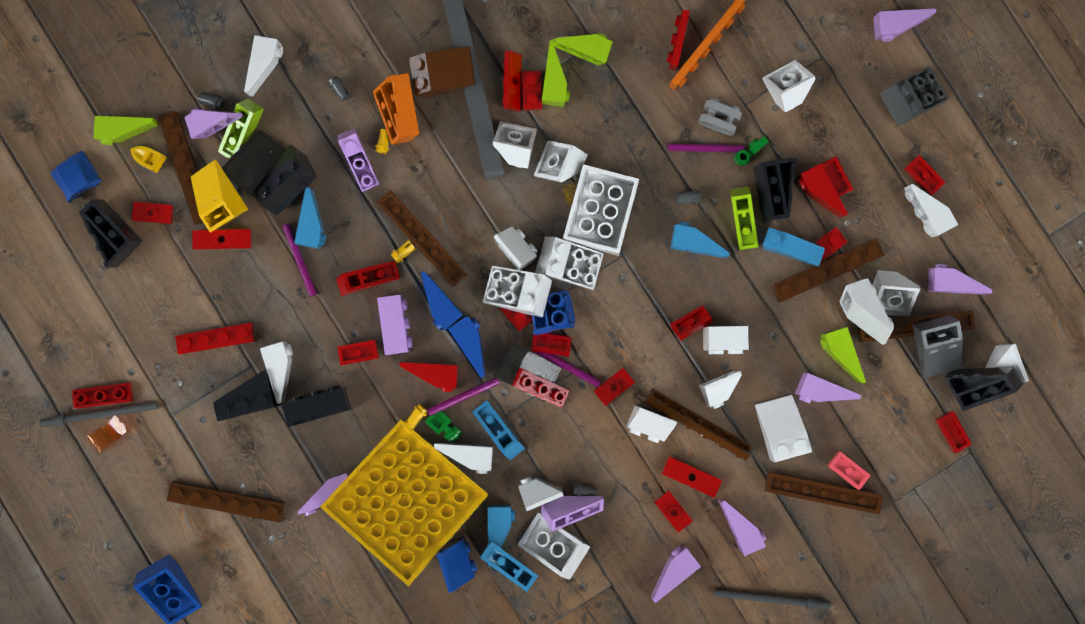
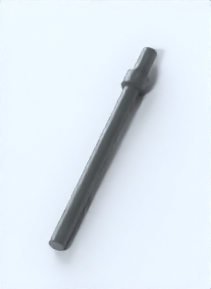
(62, 419)
(808, 603)

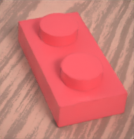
(848, 470)

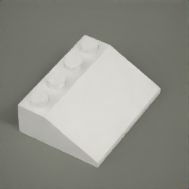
(601, 209)

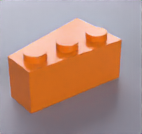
(397, 108)

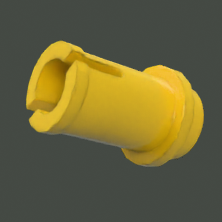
(383, 142)
(403, 251)
(415, 417)

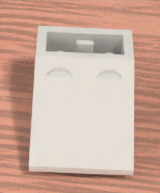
(569, 262)
(517, 290)
(866, 310)

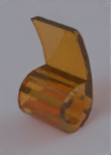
(107, 435)

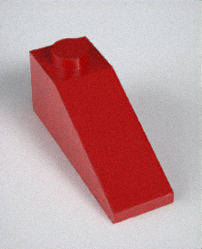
(820, 188)
(367, 278)
(438, 375)

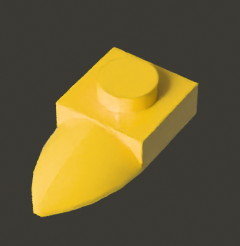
(148, 158)

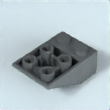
(913, 96)
(939, 345)

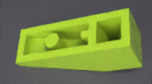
(591, 48)
(555, 84)
(119, 129)
(240, 131)
(744, 218)
(841, 348)

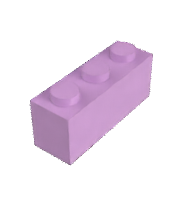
(394, 324)

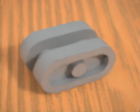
(715, 107)

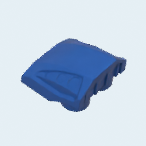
(75, 176)
(557, 314)

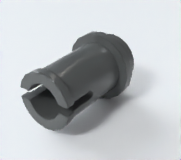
(338, 87)
(212, 101)
(688, 197)
(583, 490)

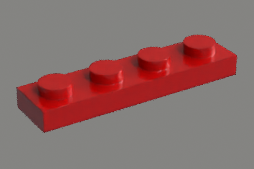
(215, 338)

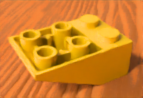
(216, 196)

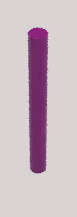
(705, 147)
(299, 260)
(571, 368)
(463, 396)

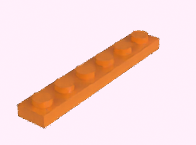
(703, 49)

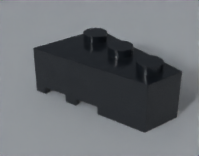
(286, 181)
(774, 188)
(110, 232)
(982, 385)
(247, 398)
(316, 406)

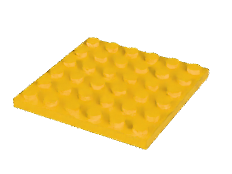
(404, 502)

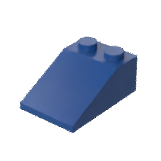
(441, 307)
(469, 340)
(456, 563)
(167, 590)

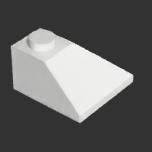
(789, 85)
(515, 143)
(560, 162)
(896, 292)
(1007, 356)
(719, 389)
(538, 492)

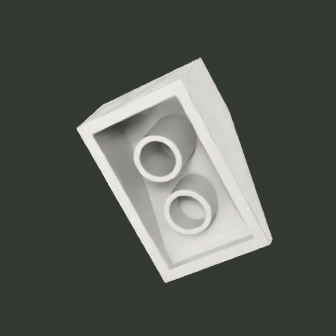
(515, 247)
(650, 423)
(782, 429)
(555, 549)

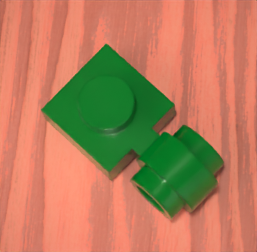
(754, 146)
(440, 422)

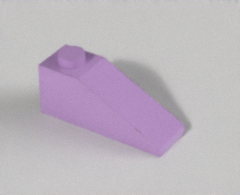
(894, 23)
(208, 122)
(953, 281)
(819, 390)
(570, 509)
(746, 534)
(676, 570)

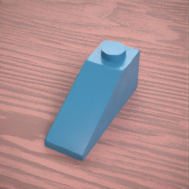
(310, 227)
(692, 240)
(792, 247)
(498, 430)
(499, 523)
(509, 566)

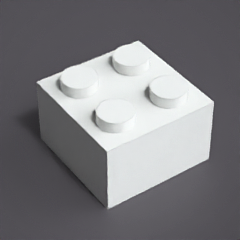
(725, 338)

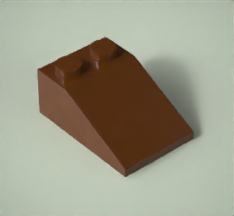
(441, 71)

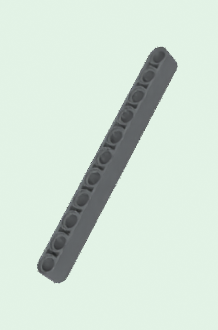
(475, 94)

